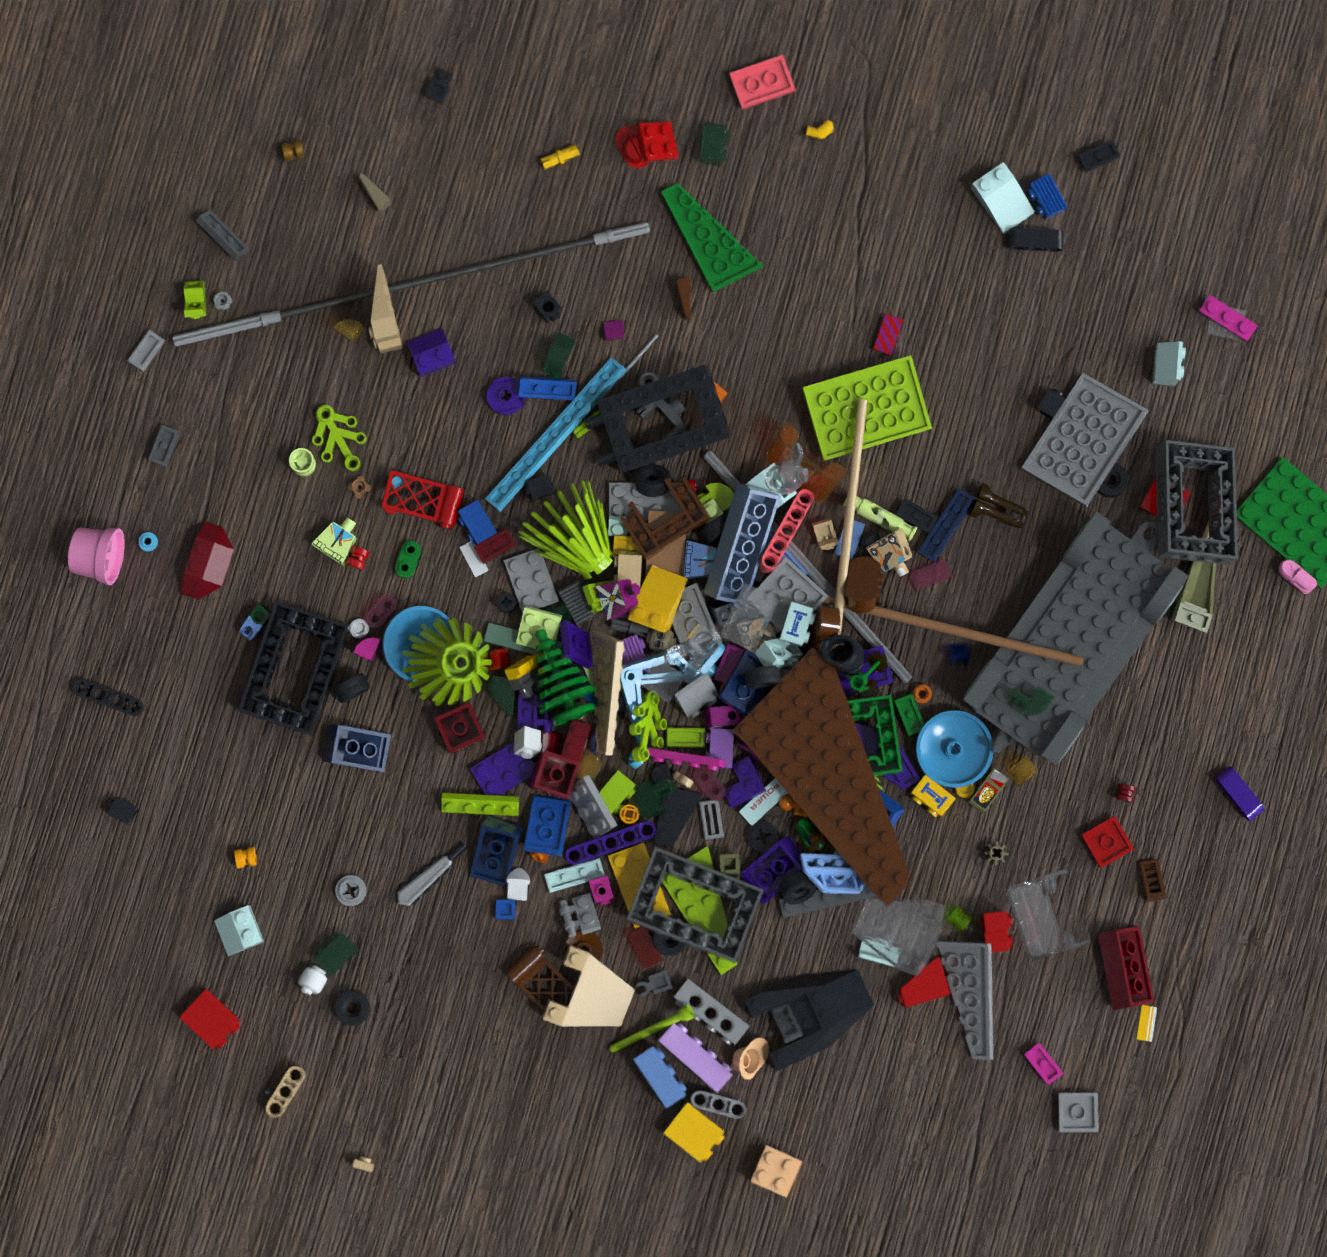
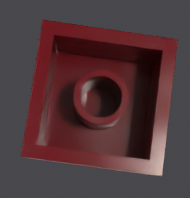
(460, 728)
(554, 775)

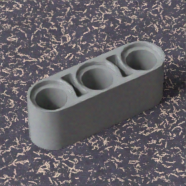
(726, 1110)

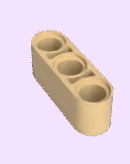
(285, 1101)

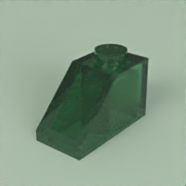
(502, 693)

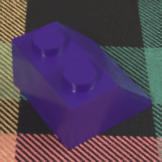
(431, 352)

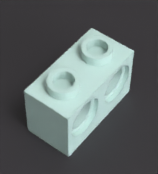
(778, 653)

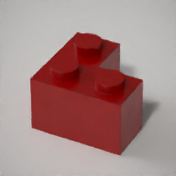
(995, 930)

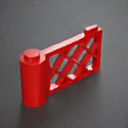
(447, 504)

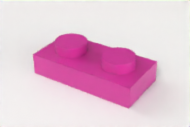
(1043, 1064)

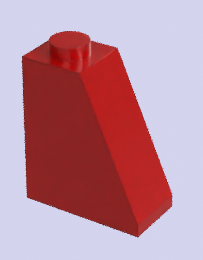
(926, 986)

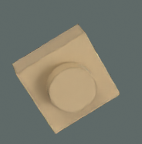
(364, 1164)

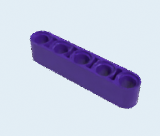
(618, 836)

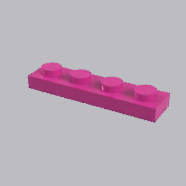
(692, 760)

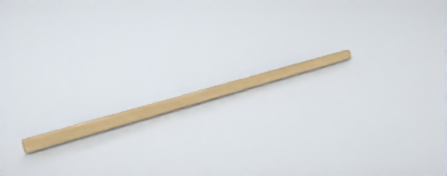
(850, 508)

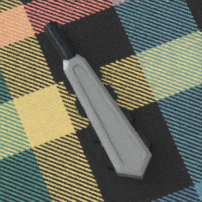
(421, 883)

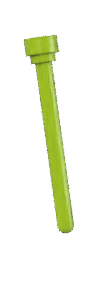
(685, 1013)

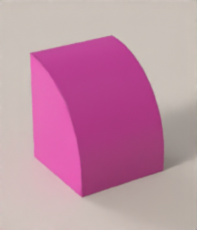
(368, 648)

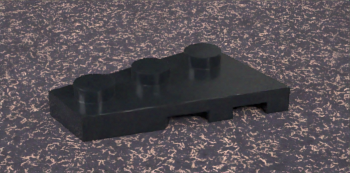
(678, 809)

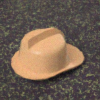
(750, 1058)

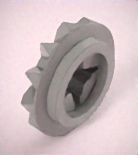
(347, 899)

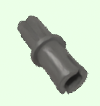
(629, 627)

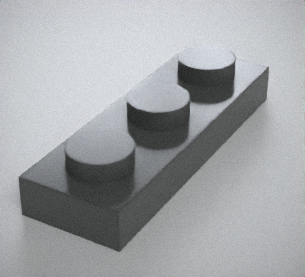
(222, 235)

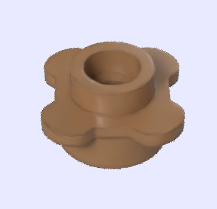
(360, 481)

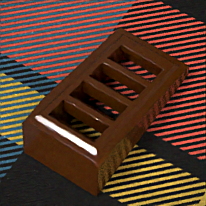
(684, 291)
(1153, 896)

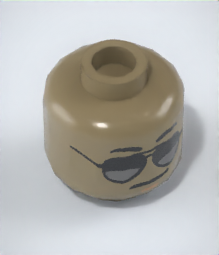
(660, 641)

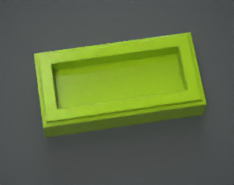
(686, 737)

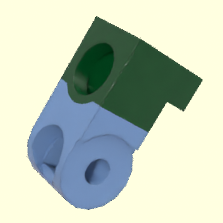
(255, 622)

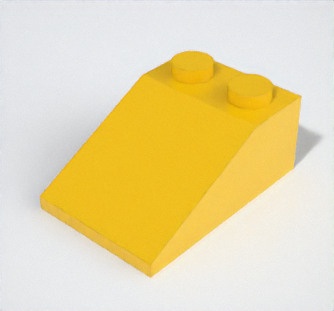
(658, 599)

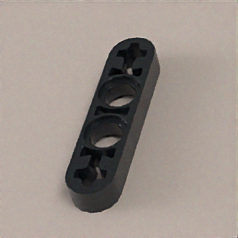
(109, 695)

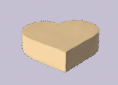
(682, 779)

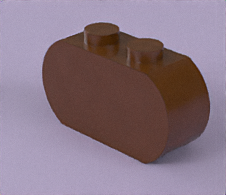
(863, 584)
(825, 626)

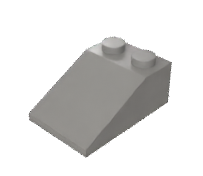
(697, 696)

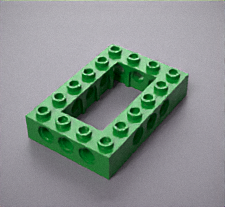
(883, 713)

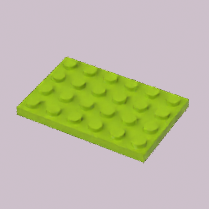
(892, 411)

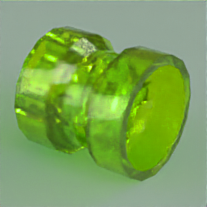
(959, 919)

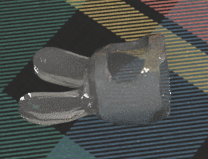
(789, 472)
(699, 645)

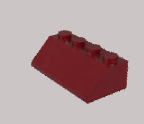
(1126, 968)

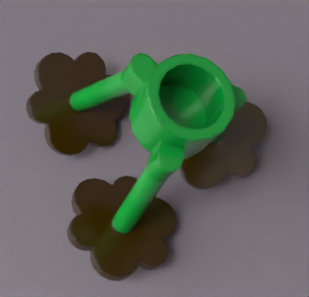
(861, 681)

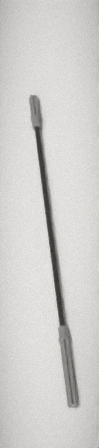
(276, 316)

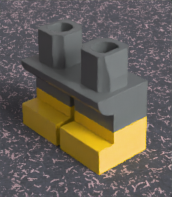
(524, 675)

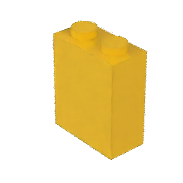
(694, 1133)

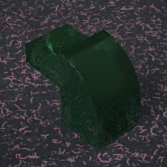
(558, 355)
(1035, 704)
(649, 797)

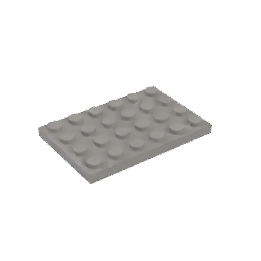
(1084, 439)

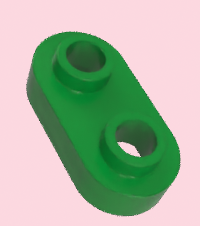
(408, 559)

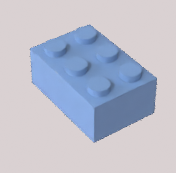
(660, 1076)

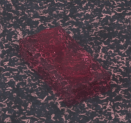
(931, 575)

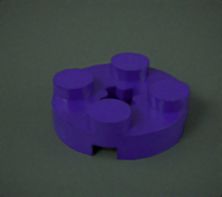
(495, 392)

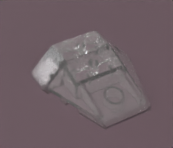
(902, 931)

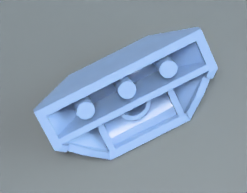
(831, 873)

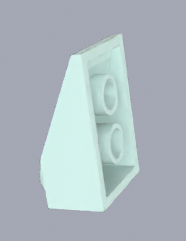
(1002, 198)

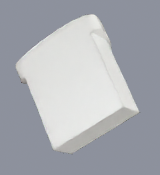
(518, 884)

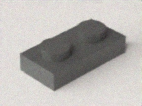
(164, 446)

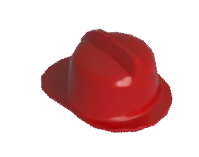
(629, 146)

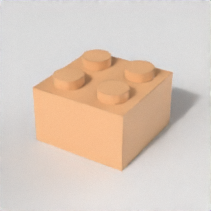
(776, 1171)

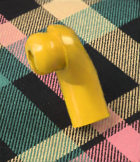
(821, 132)

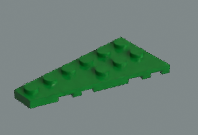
(714, 248)

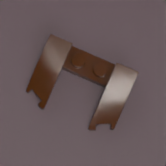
(692, 517)

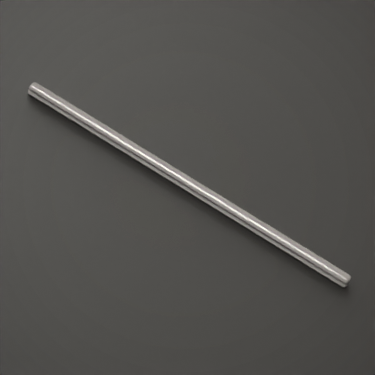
(816, 576)

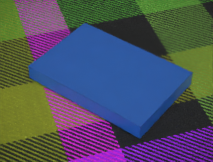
(547, 826)

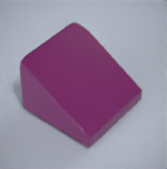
(614, 330)

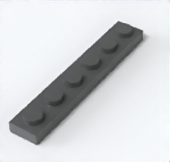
(822, 901)

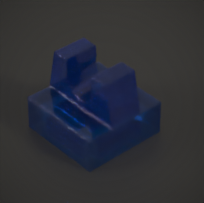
(959, 651)

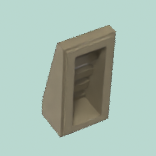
(378, 198)

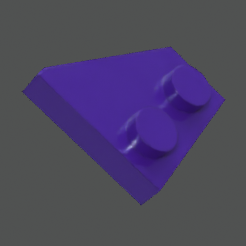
(907, 777)

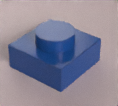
(505, 909)

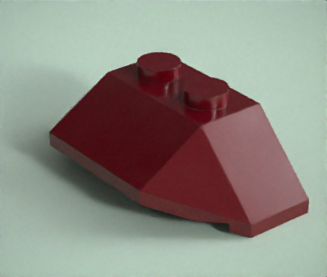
(207, 562)

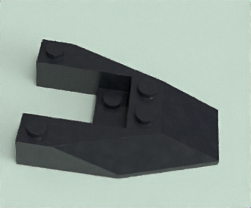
(822, 1006)

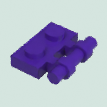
(528, 714)

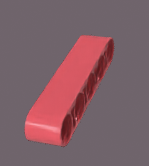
(787, 523)

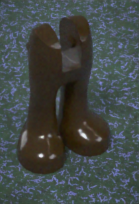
(980, 508)

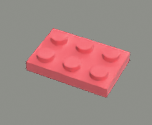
(762, 82)

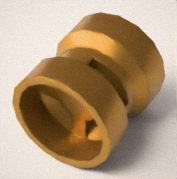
(288, 150)

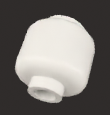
(312, 980)

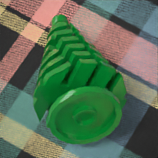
(563, 688)

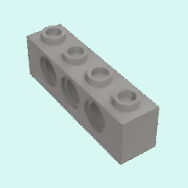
(738, 1026)

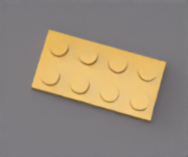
(629, 870)

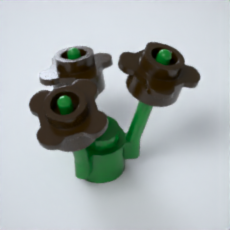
(815, 839)

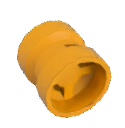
(629, 814)
(245, 857)

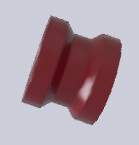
(1125, 792)

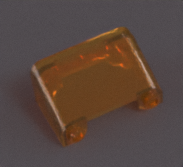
(820, 482)

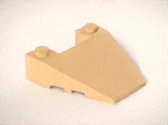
(383, 321)
(597, 998)

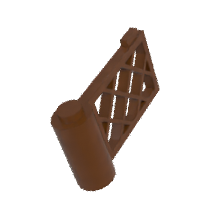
(528, 966)

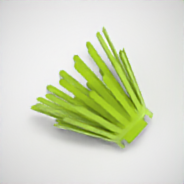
(587, 549)
(441, 662)

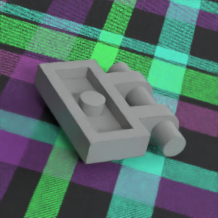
(585, 912)

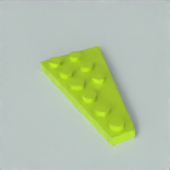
(700, 906)

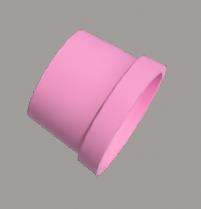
(97, 553)

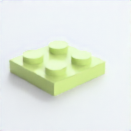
(536, 619)

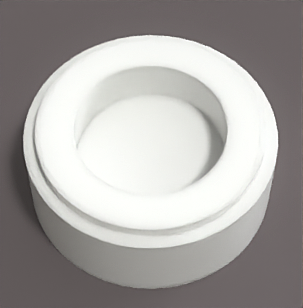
(359, 628)

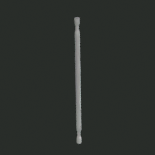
(633, 361)

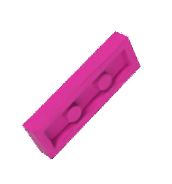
(1228, 318)

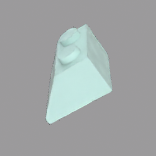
(239, 930)

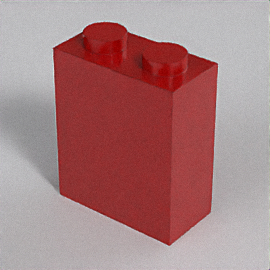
(211, 1019)

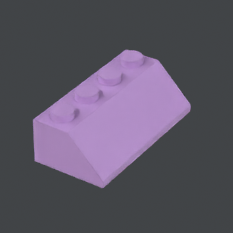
(695, 1057)

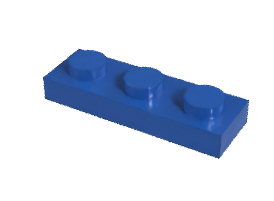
(546, 388)

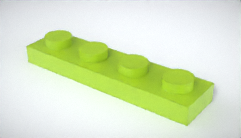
(480, 804)

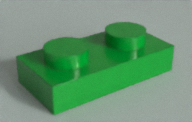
(909, 714)

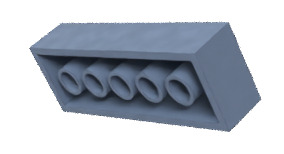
(741, 542)

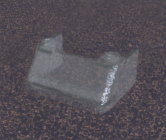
(1037, 918)

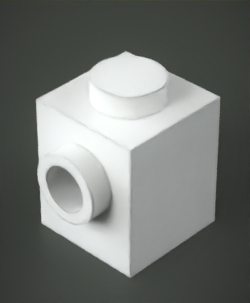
(527, 742)

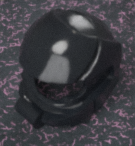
(844, 658)

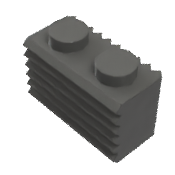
(575, 600)

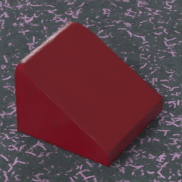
(552, 742)

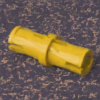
(560, 156)

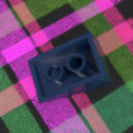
(357, 747)
(496, 851)

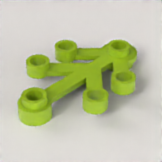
(336, 435)
(649, 702)

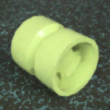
(302, 462)

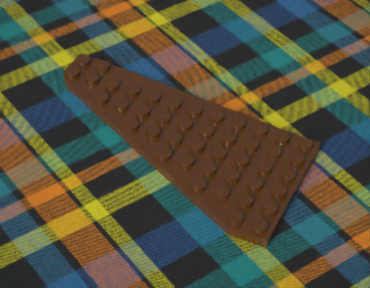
(817, 756)

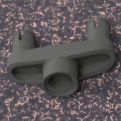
(672, 410)

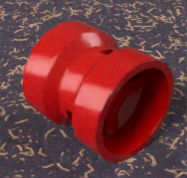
(359, 553)

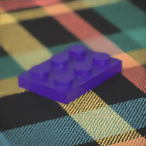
(881, 678)
(502, 771)

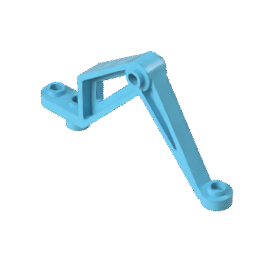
(632, 678)

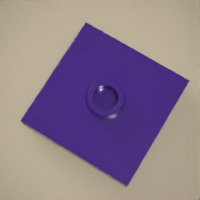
(576, 644)

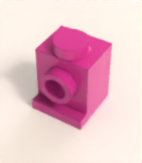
(602, 882)

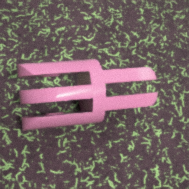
(1297, 576)

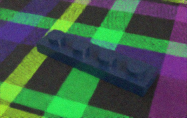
(946, 525)

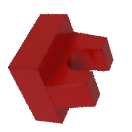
(499, 659)

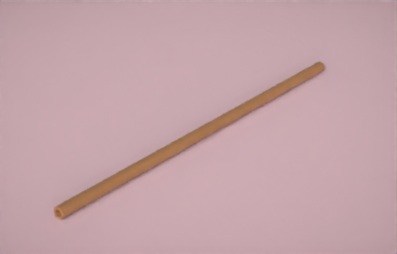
(970, 634)

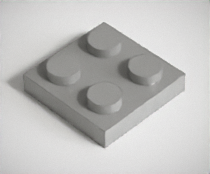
(1078, 1112)

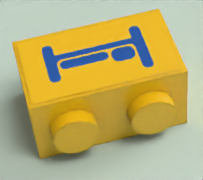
(932, 796)

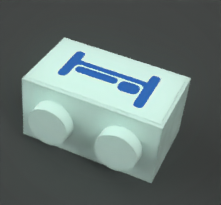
(797, 624)

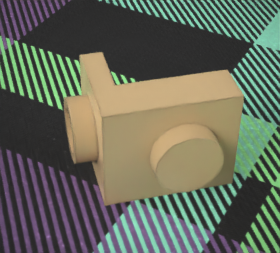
(825, 534)

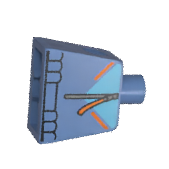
(698, 560)

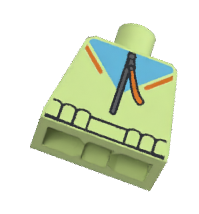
(336, 541)

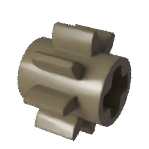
(1001, 854)

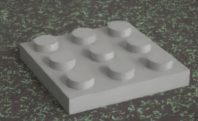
(789, 586)

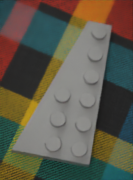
(971, 988)

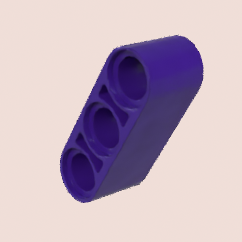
(1239, 793)

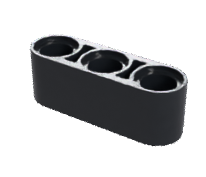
(1035, 239)

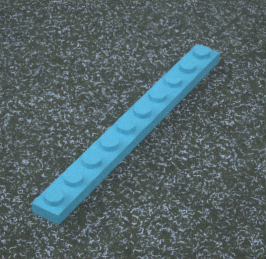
(555, 434)

